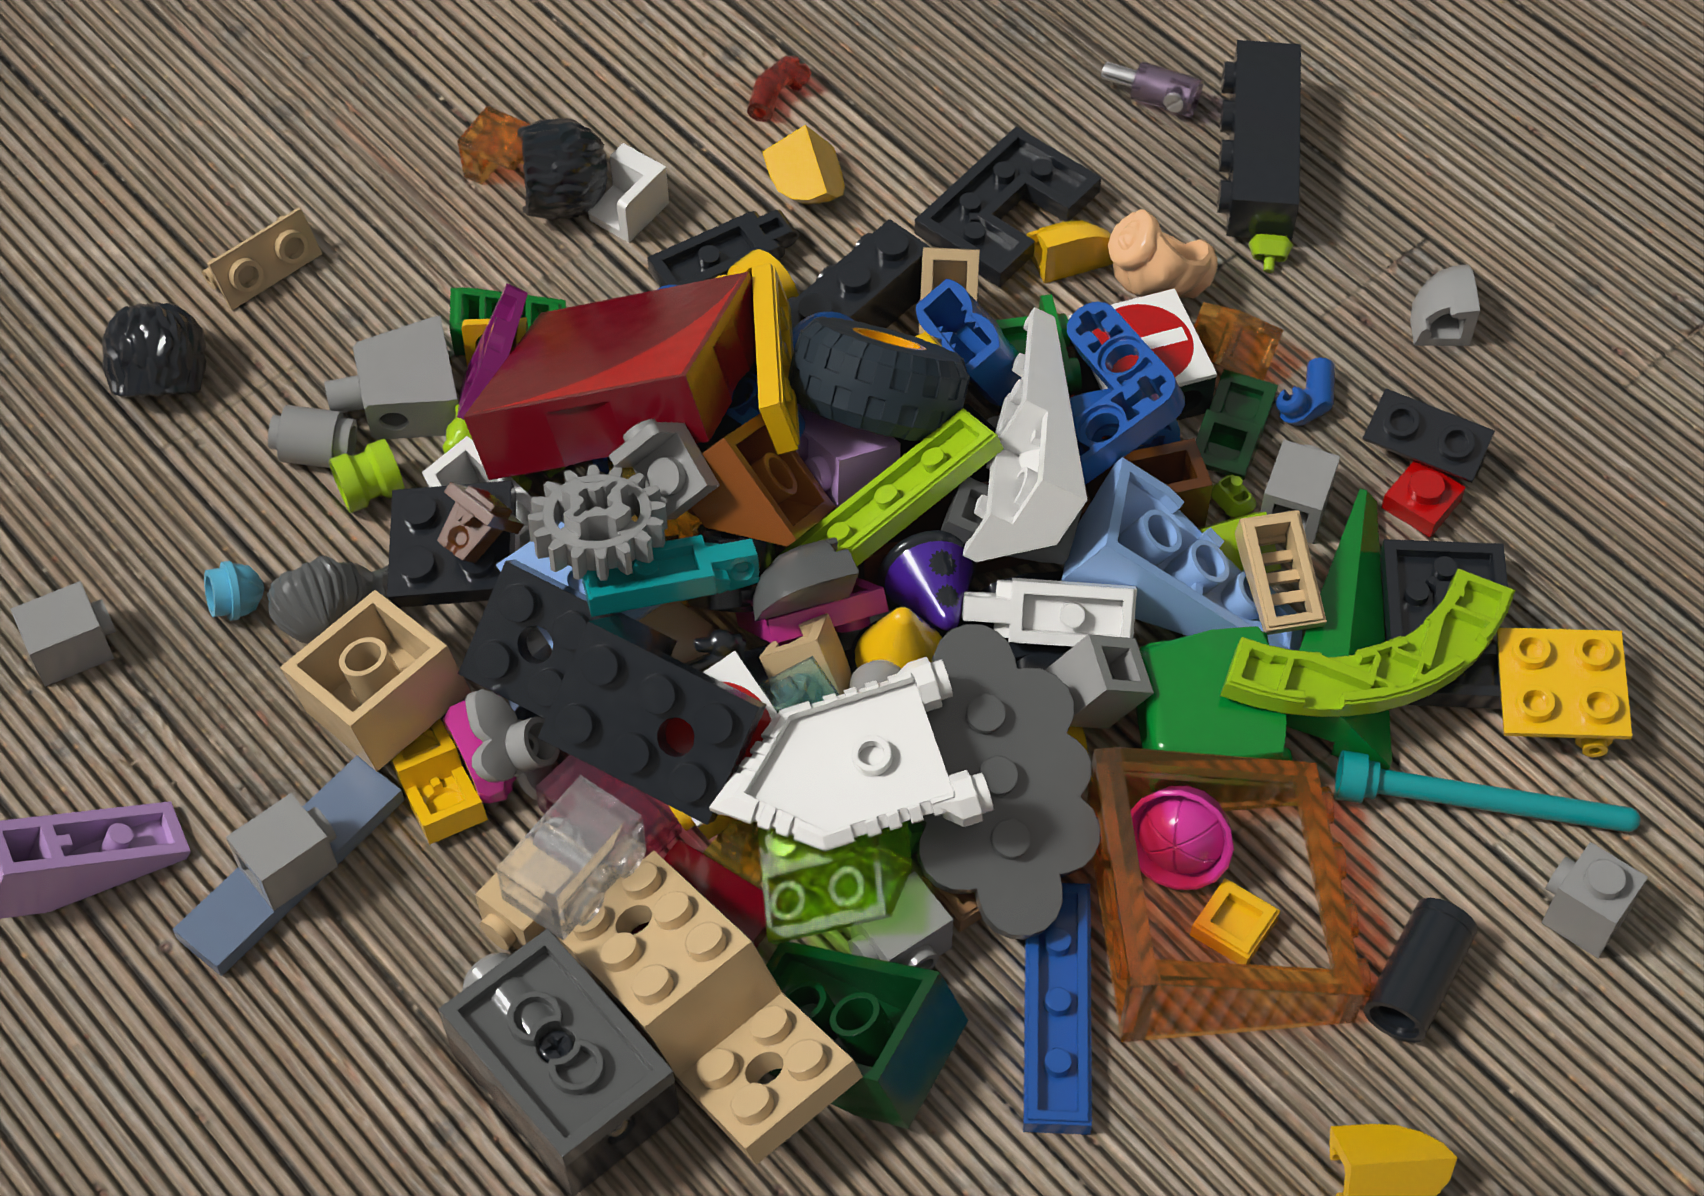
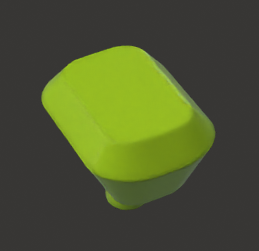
(1270, 249)
(1233, 496)

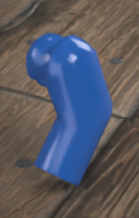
(1313, 400)

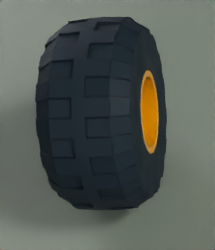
(876, 378)

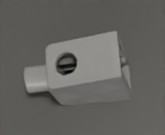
(400, 382)

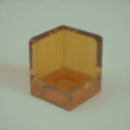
(490, 143)
(1237, 339)

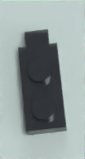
(721, 247)

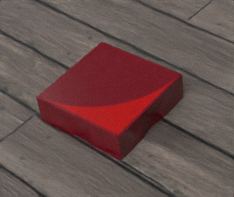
(610, 364)

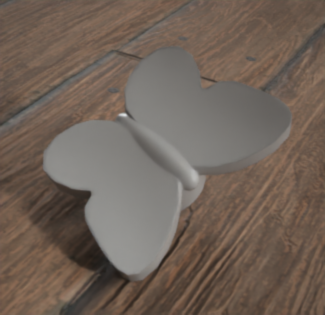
(508, 743)

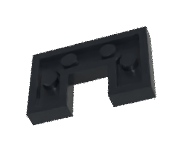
(973, 207)
(1414, 585)

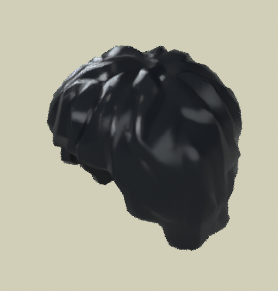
(562, 168)
(153, 351)

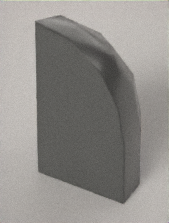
(805, 579)

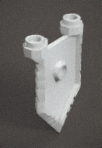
(855, 765)

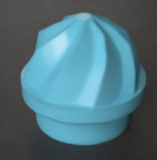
(232, 590)

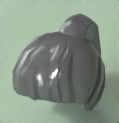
(319, 594)

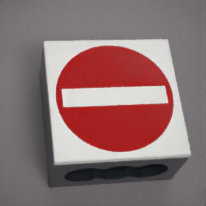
(1172, 337)

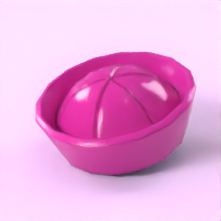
(1182, 838)

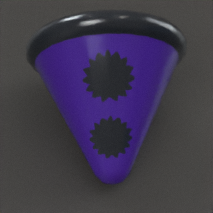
(928, 577)

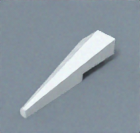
(1038, 475)

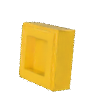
(1235, 922)

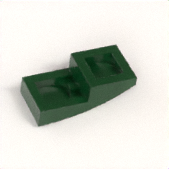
(1235, 423)

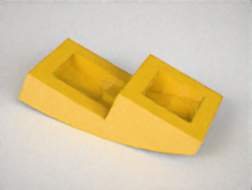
(438, 785)

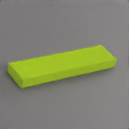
(907, 487)

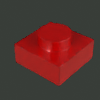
(1423, 498)

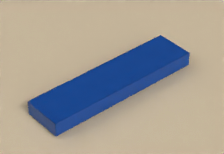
(1059, 1020)

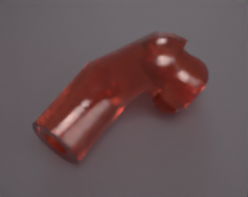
(769, 83)

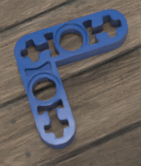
(1128, 389)

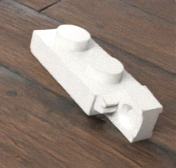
(1054, 610)

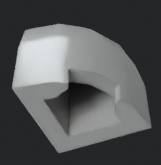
(1446, 309)

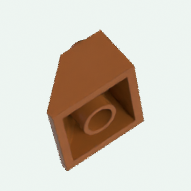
(759, 490)

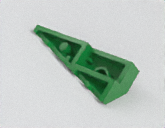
(1354, 621)

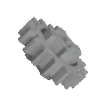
(597, 522)

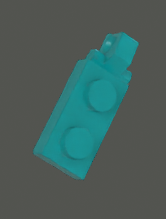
(678, 572)

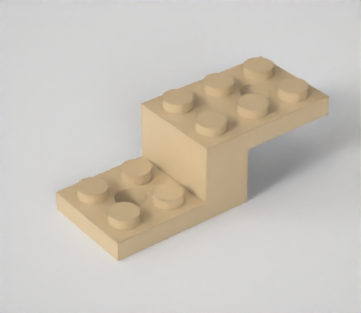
(710, 1008)

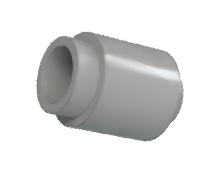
(311, 435)

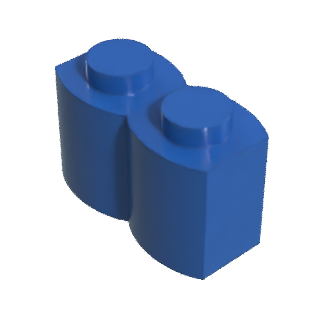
(967, 329)

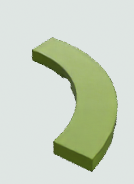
(1376, 675)

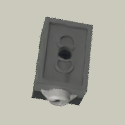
(559, 1059)

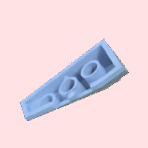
(1180, 574)

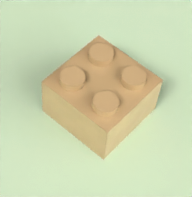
(376, 679)

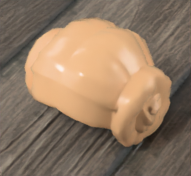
(1155, 262)

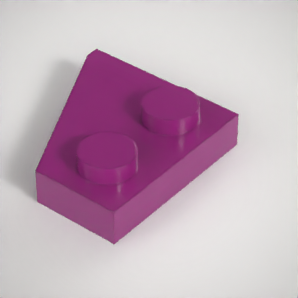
(492, 347)

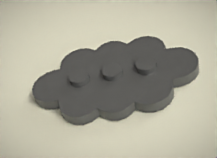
(1015, 734)

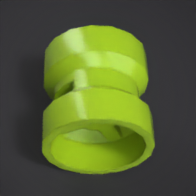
(366, 475)

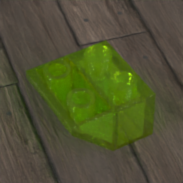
(831, 889)

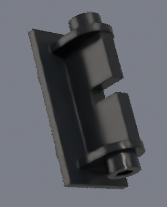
(1429, 435)

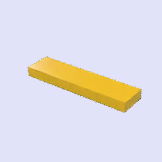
(774, 357)

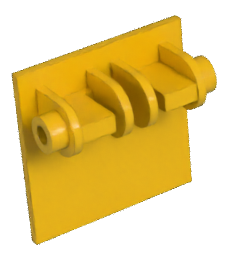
(1564, 686)

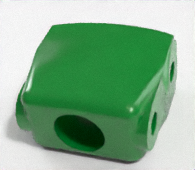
(1187, 702)

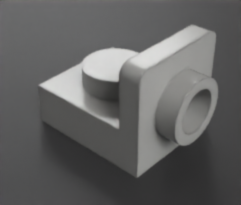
(669, 460)

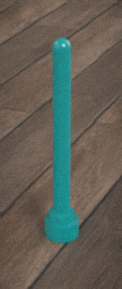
(1362, 779)

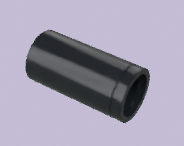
(1420, 970)

